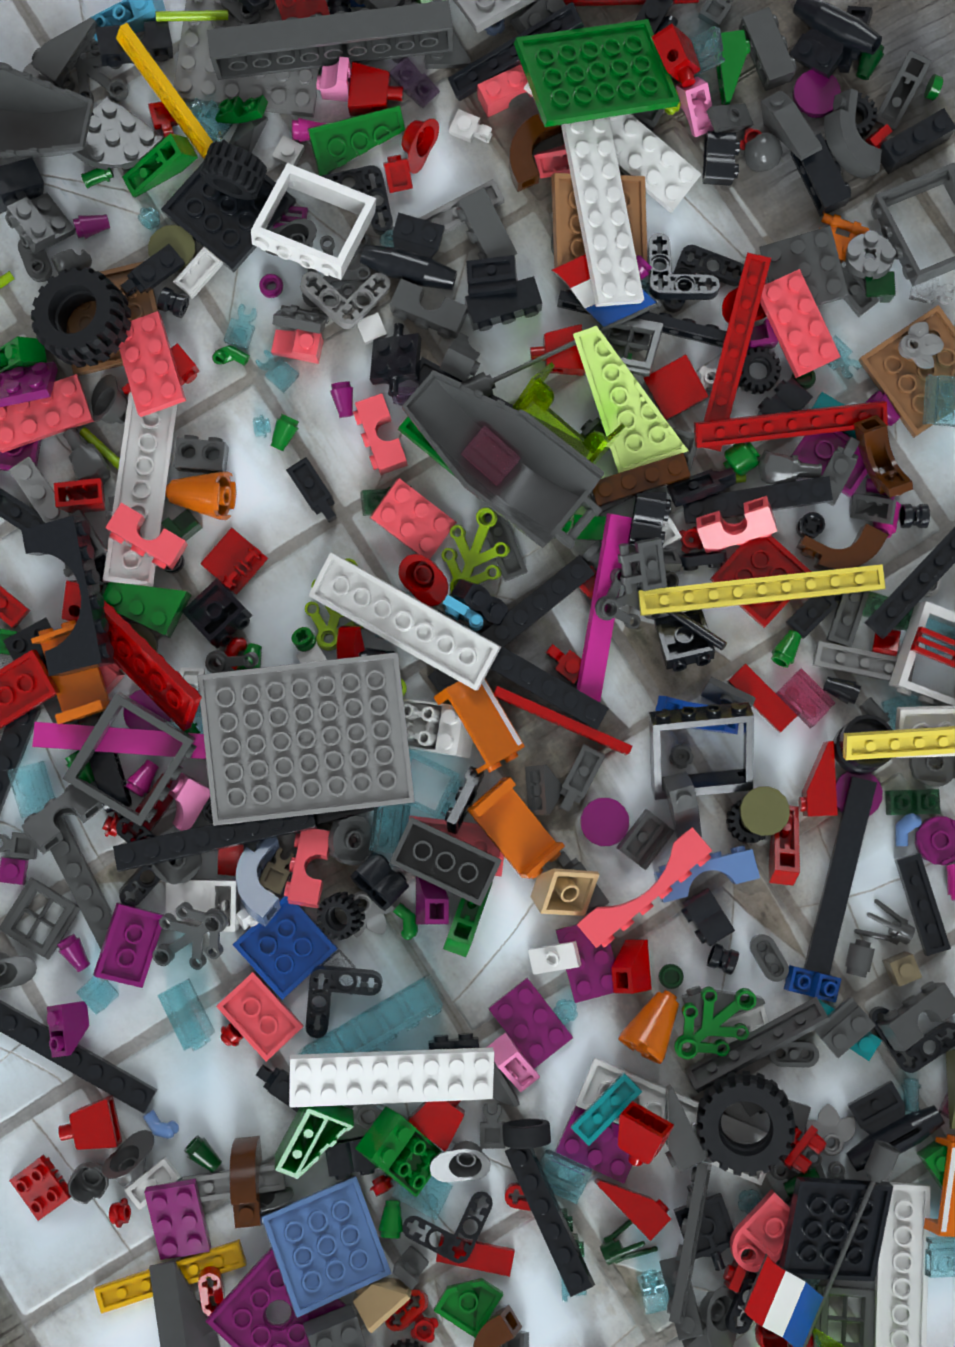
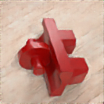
(810, 1139)

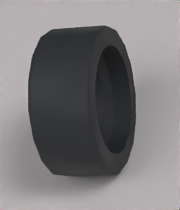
(526, 1133)

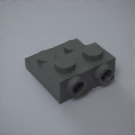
(38, 222)

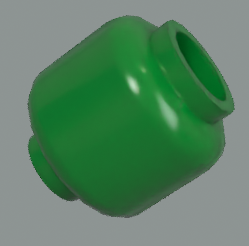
(741, 458)

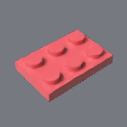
(412, 519)
(260, 1016)

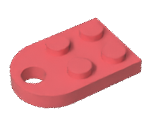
(762, 1232)

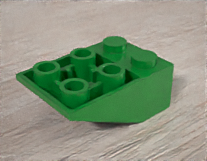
(399, 1150)

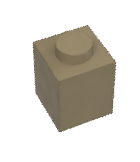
(902, 968)

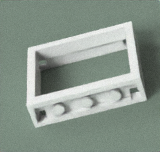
(326, 191)
(906, 657)

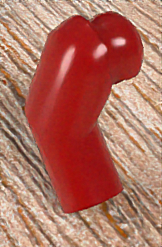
(234, 647)

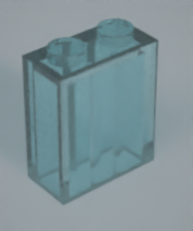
(187, 1015)

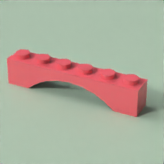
(606, 920)

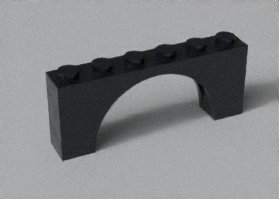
(89, 641)

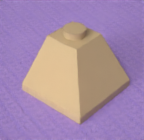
(564, 891)
(380, 1301)

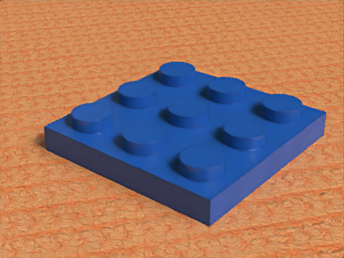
(285, 948)

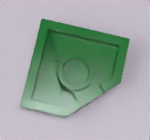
(469, 1304)

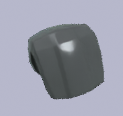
(86, 458)
(780, 468)

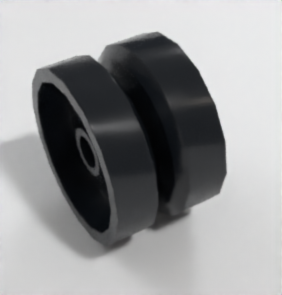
(861, 723)

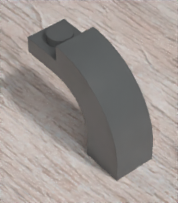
(845, 141)

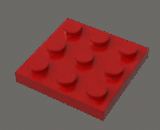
(760, 559)

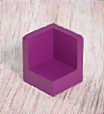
(763, 337)

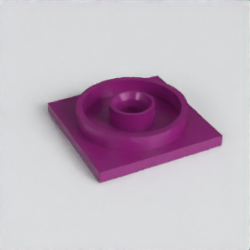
(243, 1317)

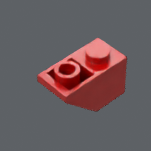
(632, 968)

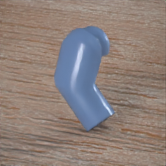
(904, 826)

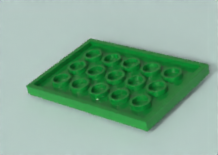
(595, 72)

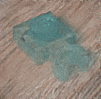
(241, 331)
(844, 361)
(279, 372)

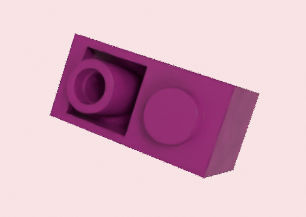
(431, 904)
(66, 1026)

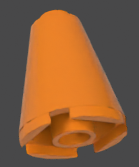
(206, 494)
(652, 1027)

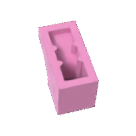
(335, 81)
(695, 102)
(189, 798)
(513, 1063)

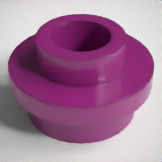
(271, 279)

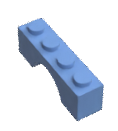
(737, 866)

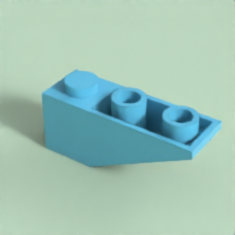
(131, 12)

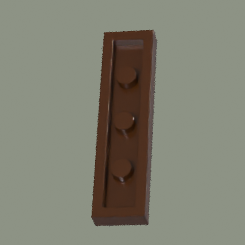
(641, 479)

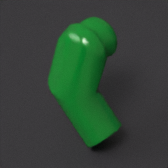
(228, 354)
(410, 928)

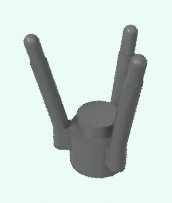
(899, 930)

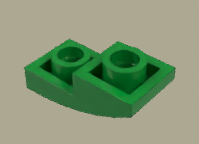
(236, 111)

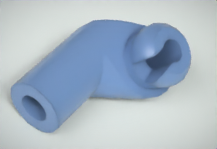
(159, 1128)

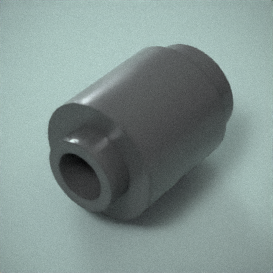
(859, 958)

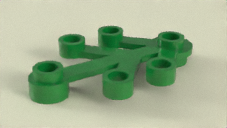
(712, 1025)

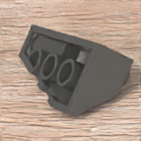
(177, 1310)

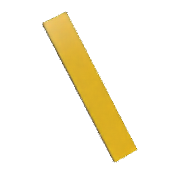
(164, 89)
(139, 1287)

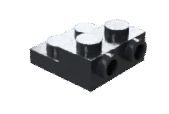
(217, 614)
(680, 644)

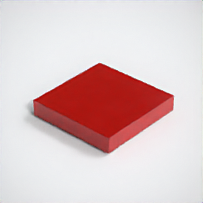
(676, 387)

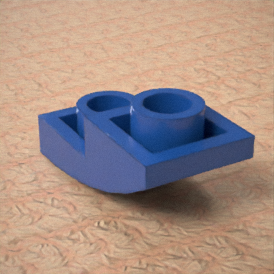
(812, 983)

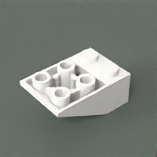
(436, 729)
(205, 895)

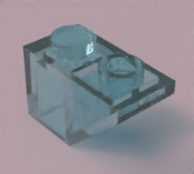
(653, 1291)

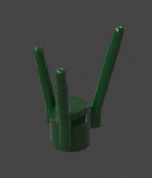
(614, 1252)

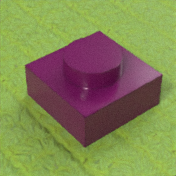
(13, 870)

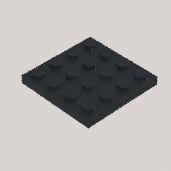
(220, 220)
(820, 1223)

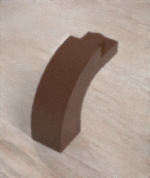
(521, 163)
(879, 459)
(865, 547)
(244, 1181)
(498, 1329)

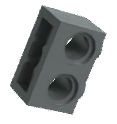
(199, 462)

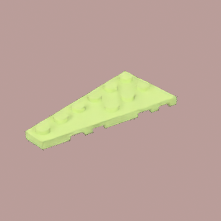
(624, 402)

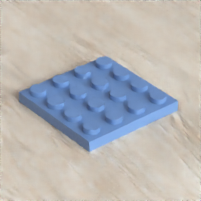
(326, 1245)

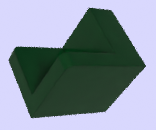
(882, 287)
(183, 525)

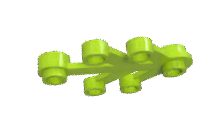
(473, 557)
(331, 628)

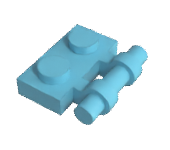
(460, 611)

